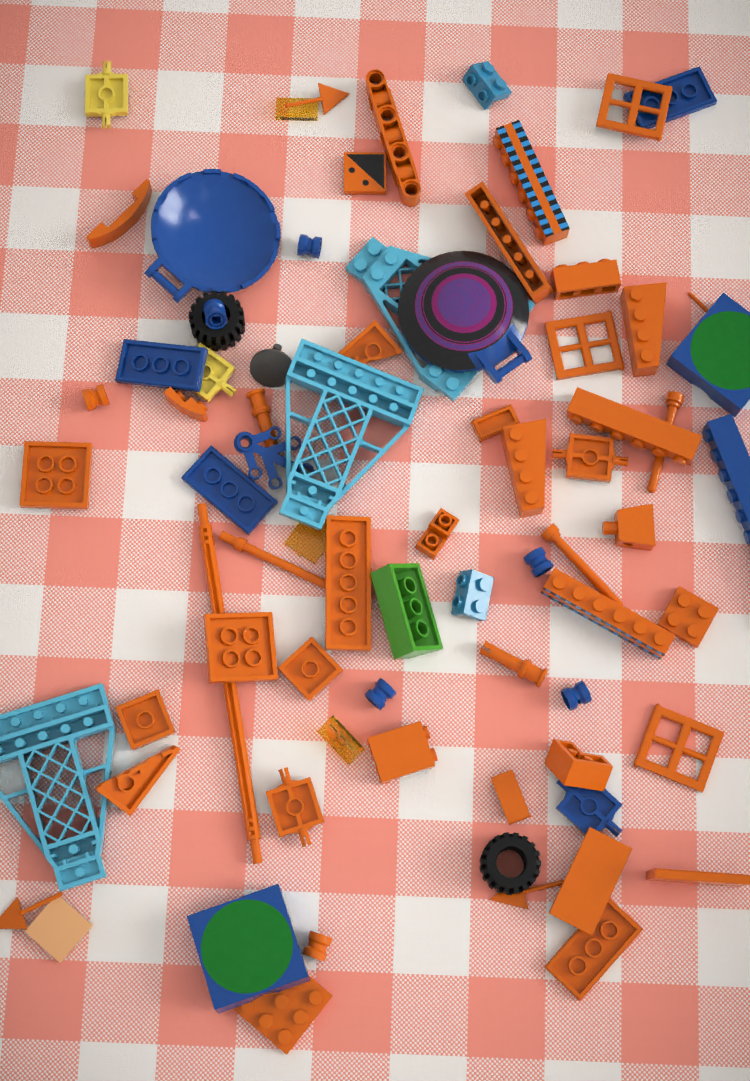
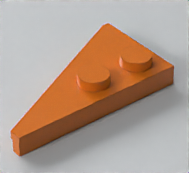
(371, 345)
(132, 785)

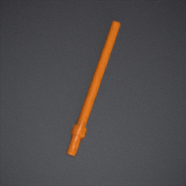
(241, 545)

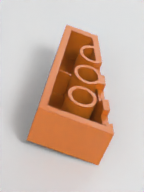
(643, 323)
(525, 457)

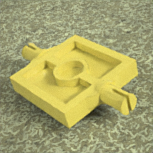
(106, 95)
(215, 376)

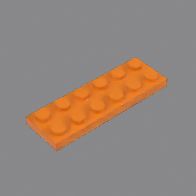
(347, 583)

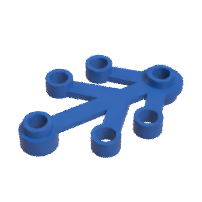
(268, 454)

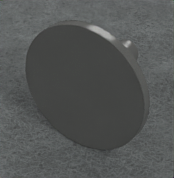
(270, 366)

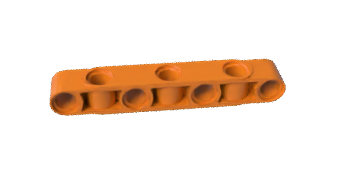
(393, 138)

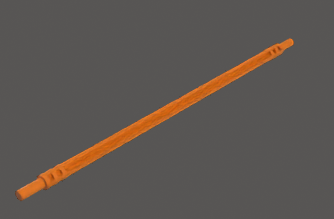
(231, 694)

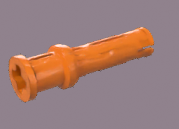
(261, 413)
(524, 668)

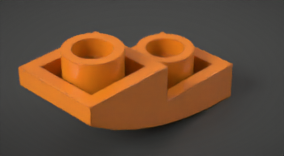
(190, 408)
(437, 533)
(510, 797)

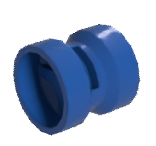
(309, 246)
(215, 314)
(538, 562)
(379, 694)
(576, 695)

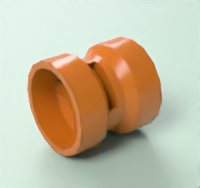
(95, 397)
(317, 946)

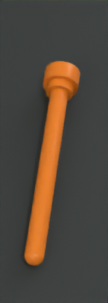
(674, 401)
(553, 536)

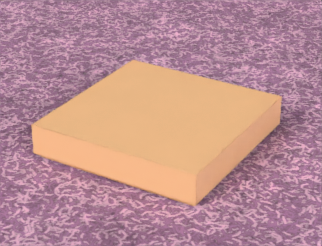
(59, 928)

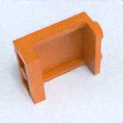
(402, 752)

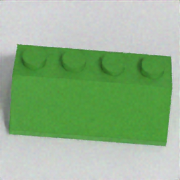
(406, 610)

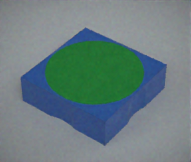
(718, 355)
(248, 948)

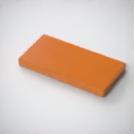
(698, 877)
(590, 881)
(587, 957)

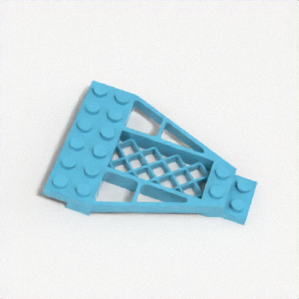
(376, 268)
(348, 384)
(51, 726)

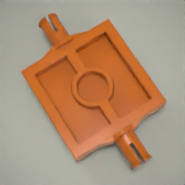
(590, 457)
(295, 807)

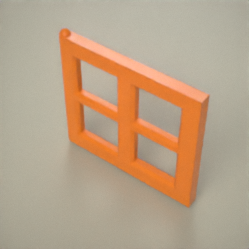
(634, 107)
(588, 368)
(678, 748)

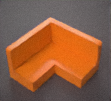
(577, 768)

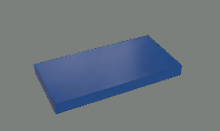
(688, 96)
(161, 365)
(229, 490)

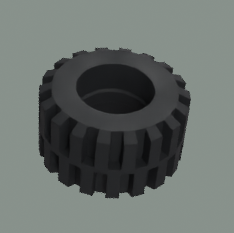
(217, 337)
(524, 849)

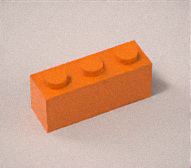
(585, 279)

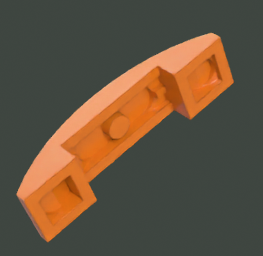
(103, 235)

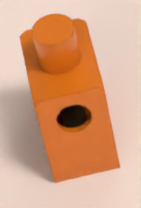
(632, 527)

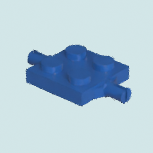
(589, 809)

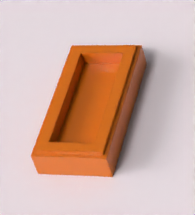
(492, 423)

